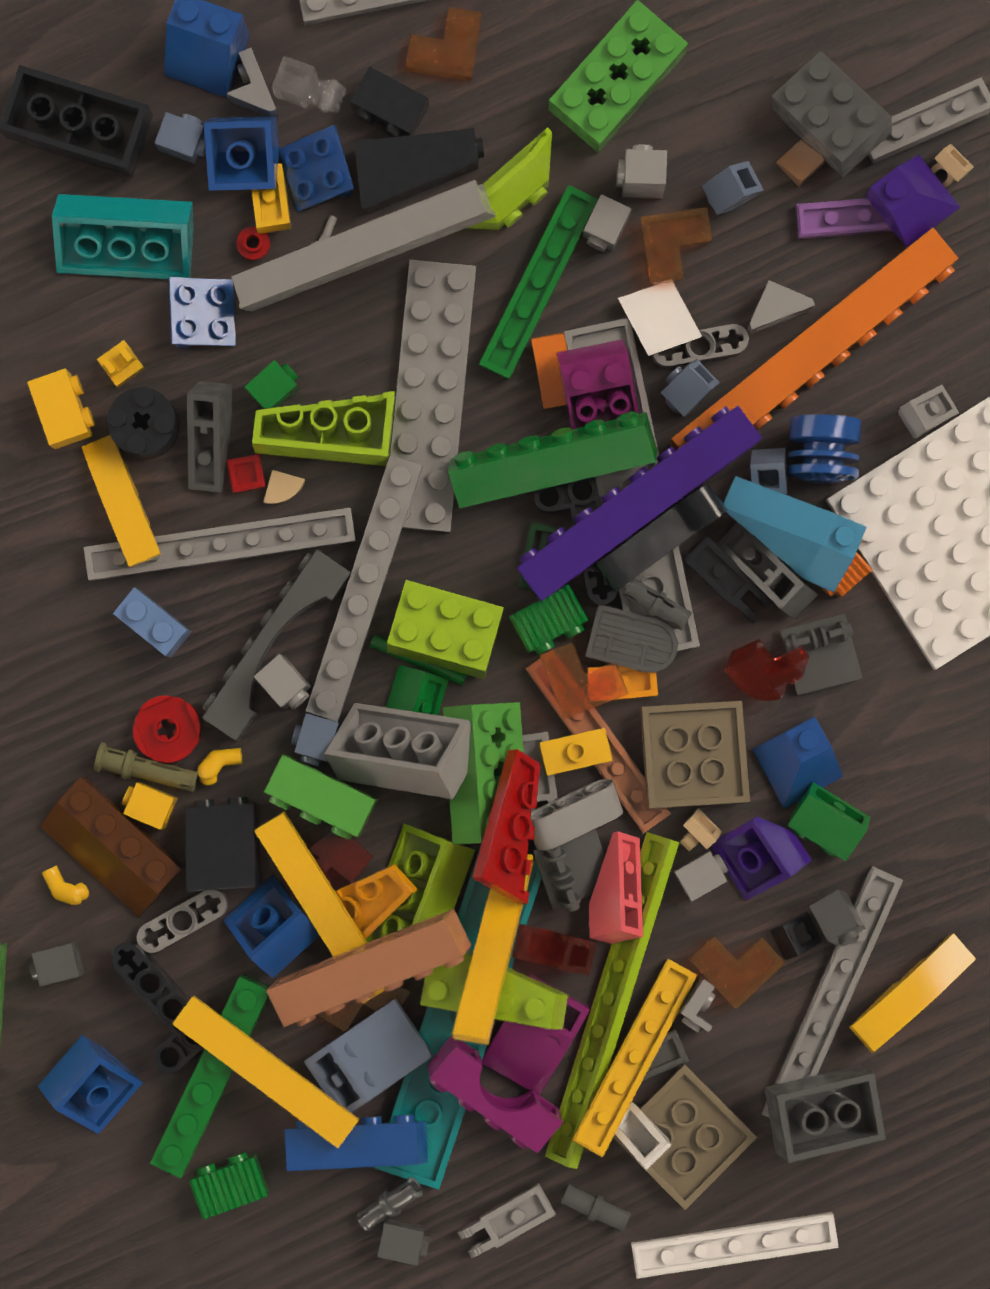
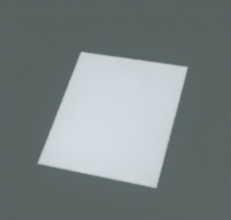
(659, 317)

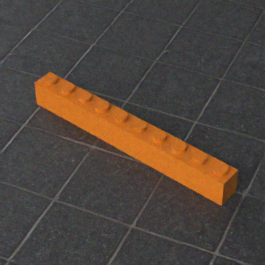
(835, 333)

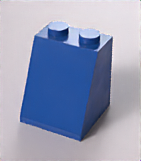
(204, 45)

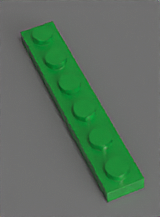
(538, 282)

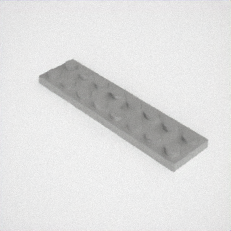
(433, 384)

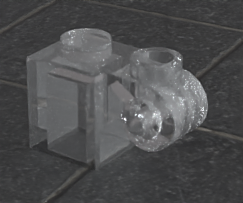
(300, 85)

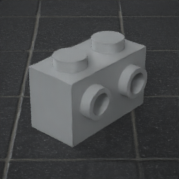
(642, 172)

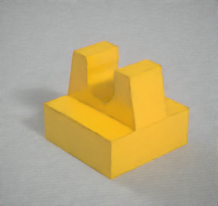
(121, 364)

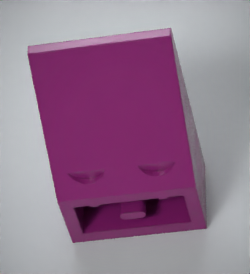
(597, 382)
(531, 1052)

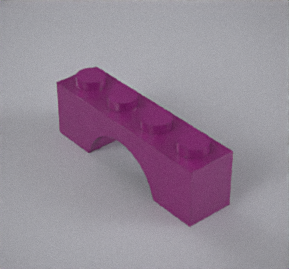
(526, 1118)

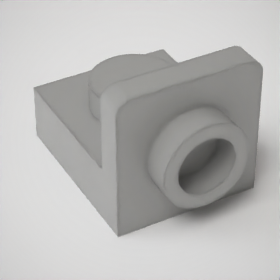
(698, 999)

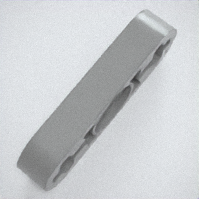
(726, 349)
(165, 940)

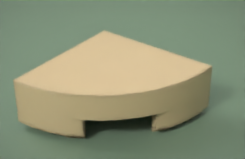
(282, 487)

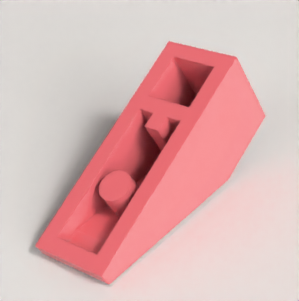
(617, 896)

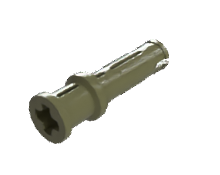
(130, 765)

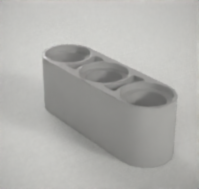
(575, 814)

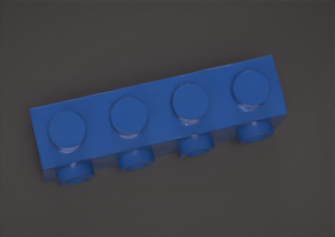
(365, 1146)

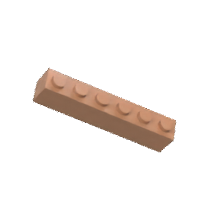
(369, 968)

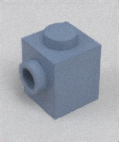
(181, 137)
(732, 187)
(688, 387)
(770, 469)
(314, 738)

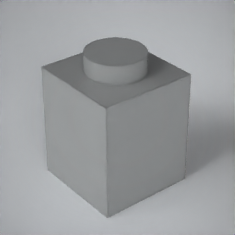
(606, 223)
(701, 874)

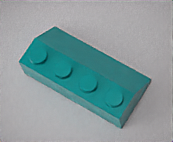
(123, 236)

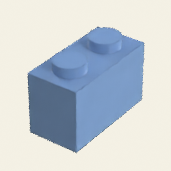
(152, 622)

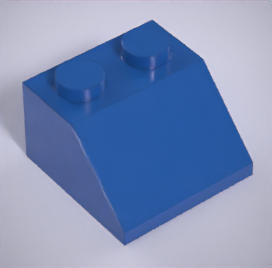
(241, 152)
(271, 927)
(89, 1085)

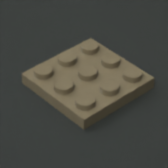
(694, 754)
(701, 1134)

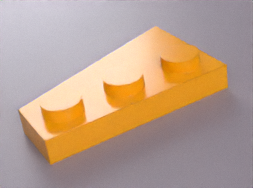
(375, 898)

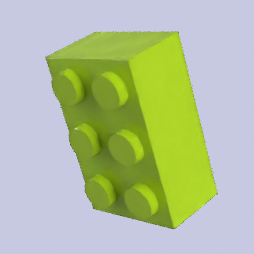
(444, 629)

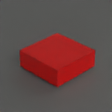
(246, 473)

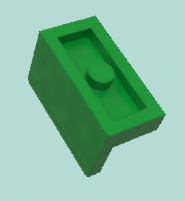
(417, 691)

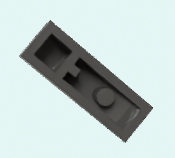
(208, 434)
(767, 571)

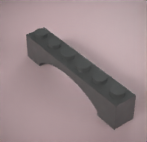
(233, 706)

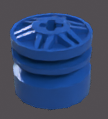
(824, 448)

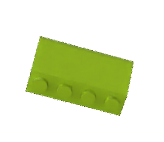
(436, 871)

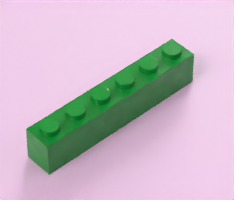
(552, 459)
(208, 1083)

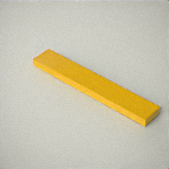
(310, 886)
(488, 967)
(634, 1058)
(266, 1071)

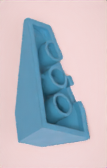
(802, 535)

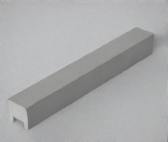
(362, 246)

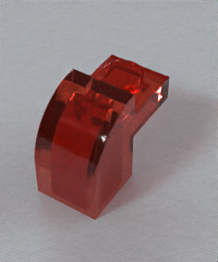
(763, 676)
(343, 855)
(554, 949)

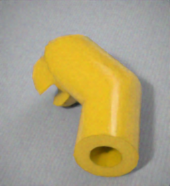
(215, 761)
(64, 891)

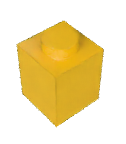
(149, 805)

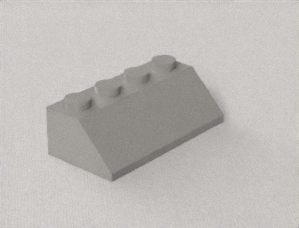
(401, 750)

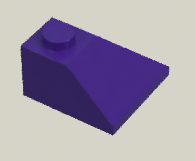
(911, 200)
(760, 855)

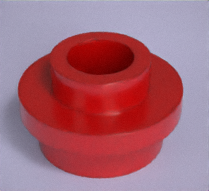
(253, 253)

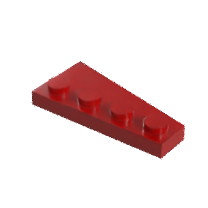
(504, 847)

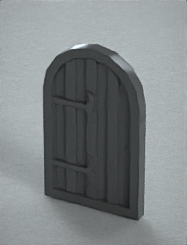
(631, 640)

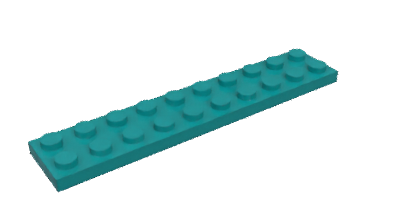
(417, 1094)

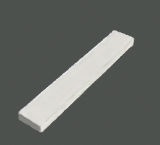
(734, 1245)

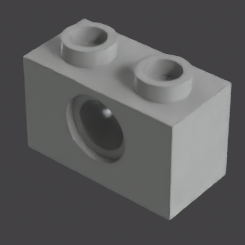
(283, 682)

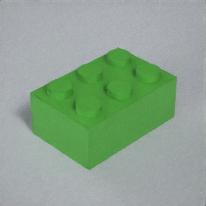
(320, 797)

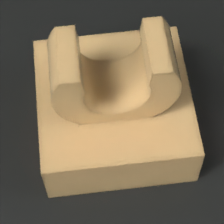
(953, 163)
(700, 830)

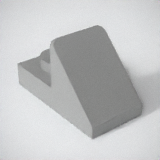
(256, 94)
(927, 411)

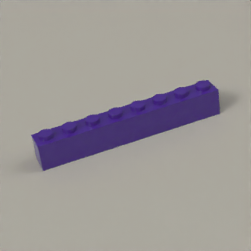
(639, 503)

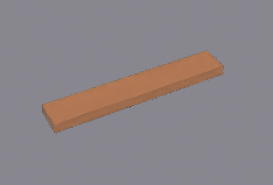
(622, 770)

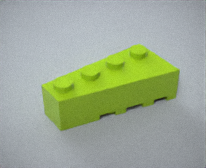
(330, 430)
(521, 998)

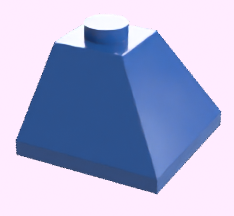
(798, 759)

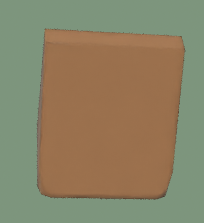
(800, 162)

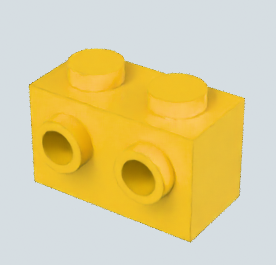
(60, 408)

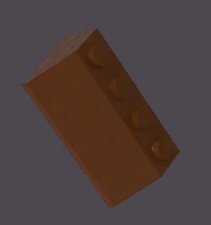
(111, 846)

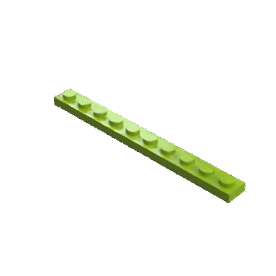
(611, 1004)

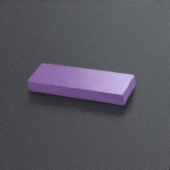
(838, 219)

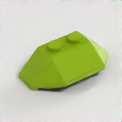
(518, 183)

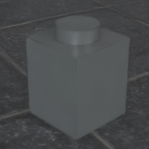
(838, 918)
(56, 964)
(403, 1242)

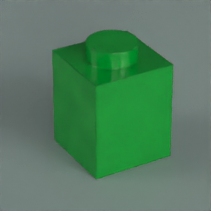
(273, 385)

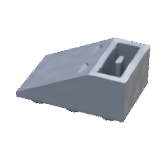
(369, 1057)

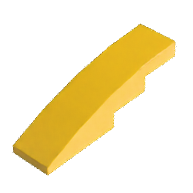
(121, 501)
(912, 993)

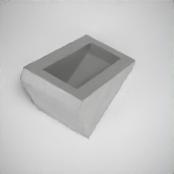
(778, 305)

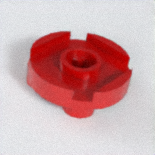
(149, 721)

